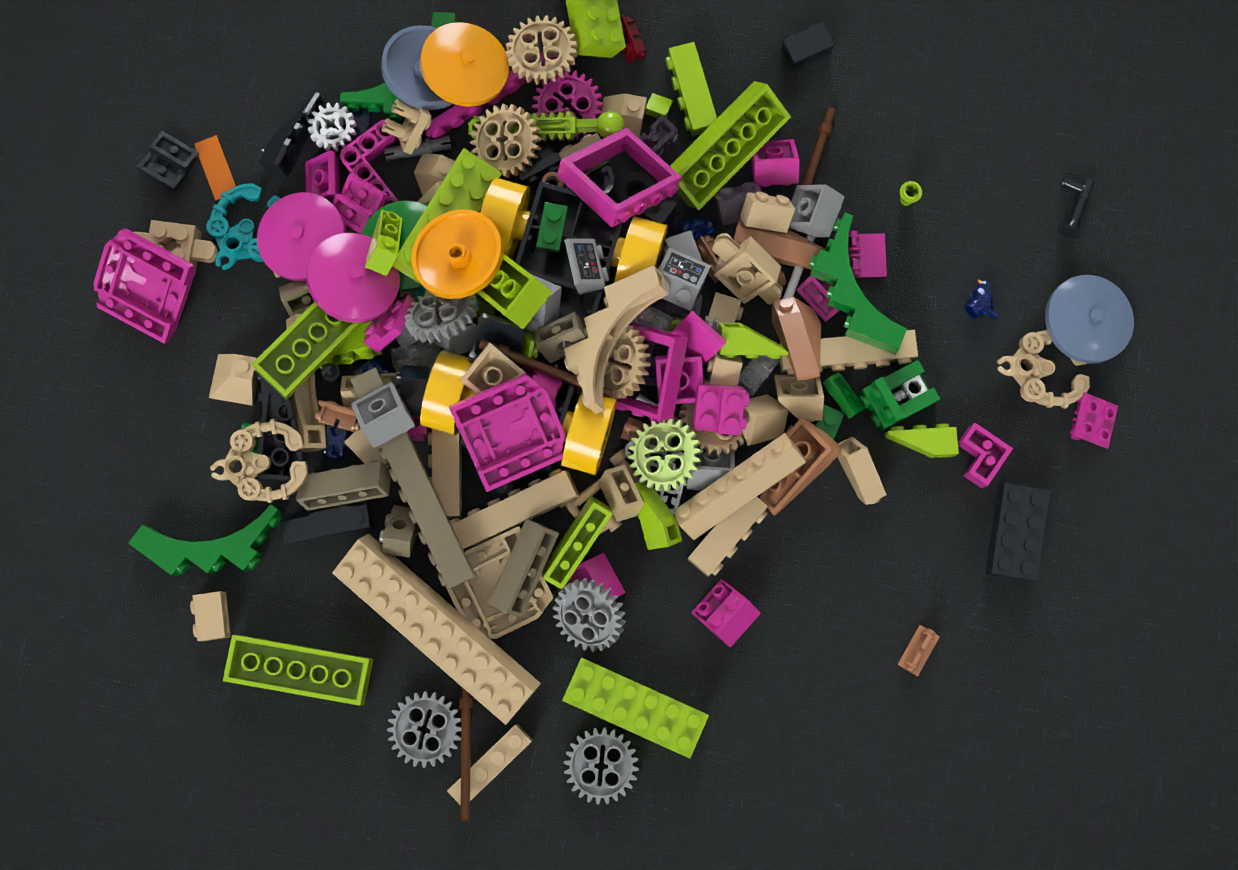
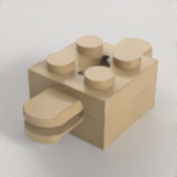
(182, 241)
(736, 271)

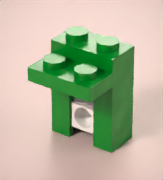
(884, 404)

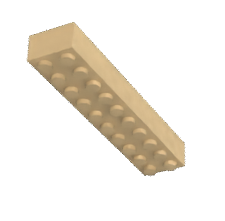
(436, 628)

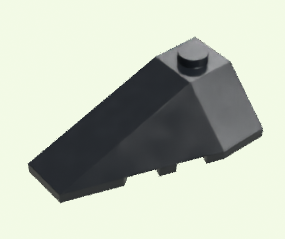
(274, 446)

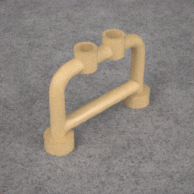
(617, 460)

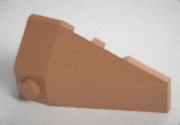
(783, 247)
(799, 334)
(818, 451)

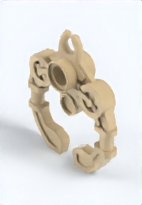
(1031, 387)
(253, 464)

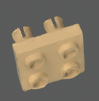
(412, 128)

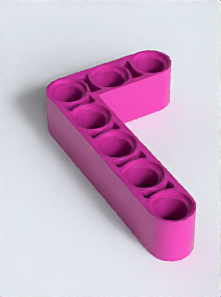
(365, 156)

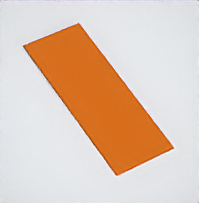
(215, 166)

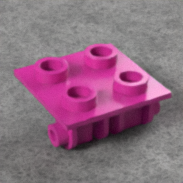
(867, 254)
(1094, 420)

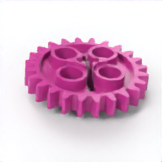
(581, 92)

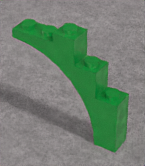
(381, 97)
(865, 321)
(238, 547)

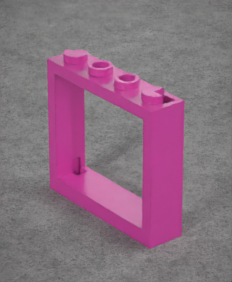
(572, 174)
(672, 376)

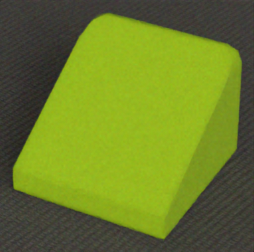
(658, 106)

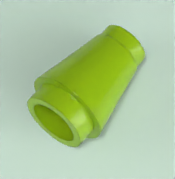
(910, 193)

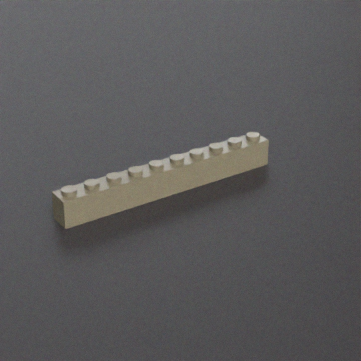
(420, 495)

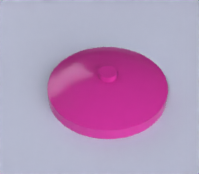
(294, 230)
(343, 283)

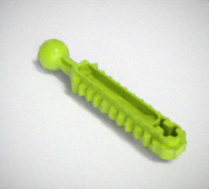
(567, 125)

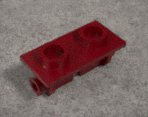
(634, 47)

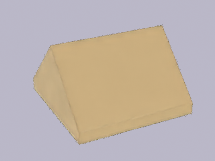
(765, 419)

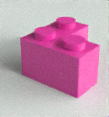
(988, 454)

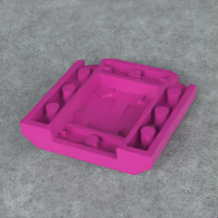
(143, 284)
(509, 430)

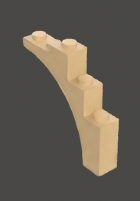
(623, 303)

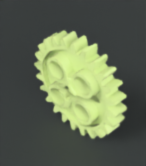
(665, 475)

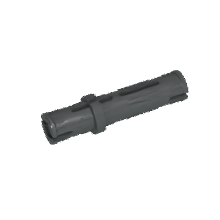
(427, 146)

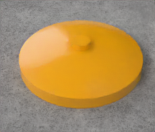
(464, 64)
(457, 254)

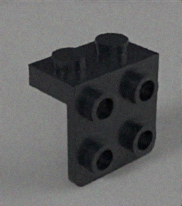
(545, 163)
(497, 332)

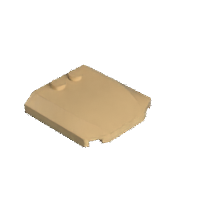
(474, 595)

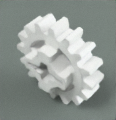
(333, 117)

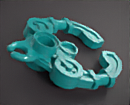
(241, 233)

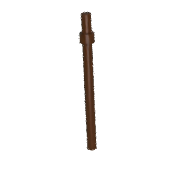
(824, 131)
(539, 366)
(465, 706)

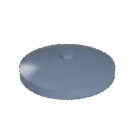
(402, 68)
(1089, 319)

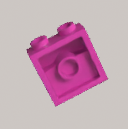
(388, 325)
(720, 408)

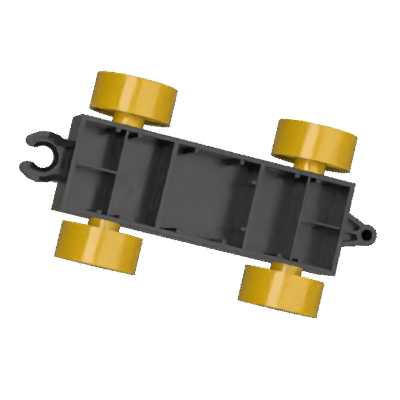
(507, 208)

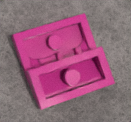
(358, 202)
(815, 293)
(701, 337)

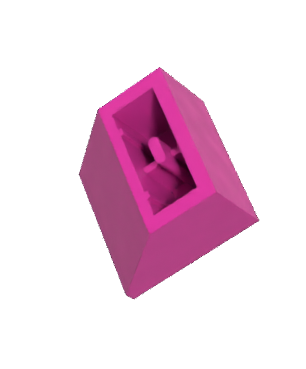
(726, 612)

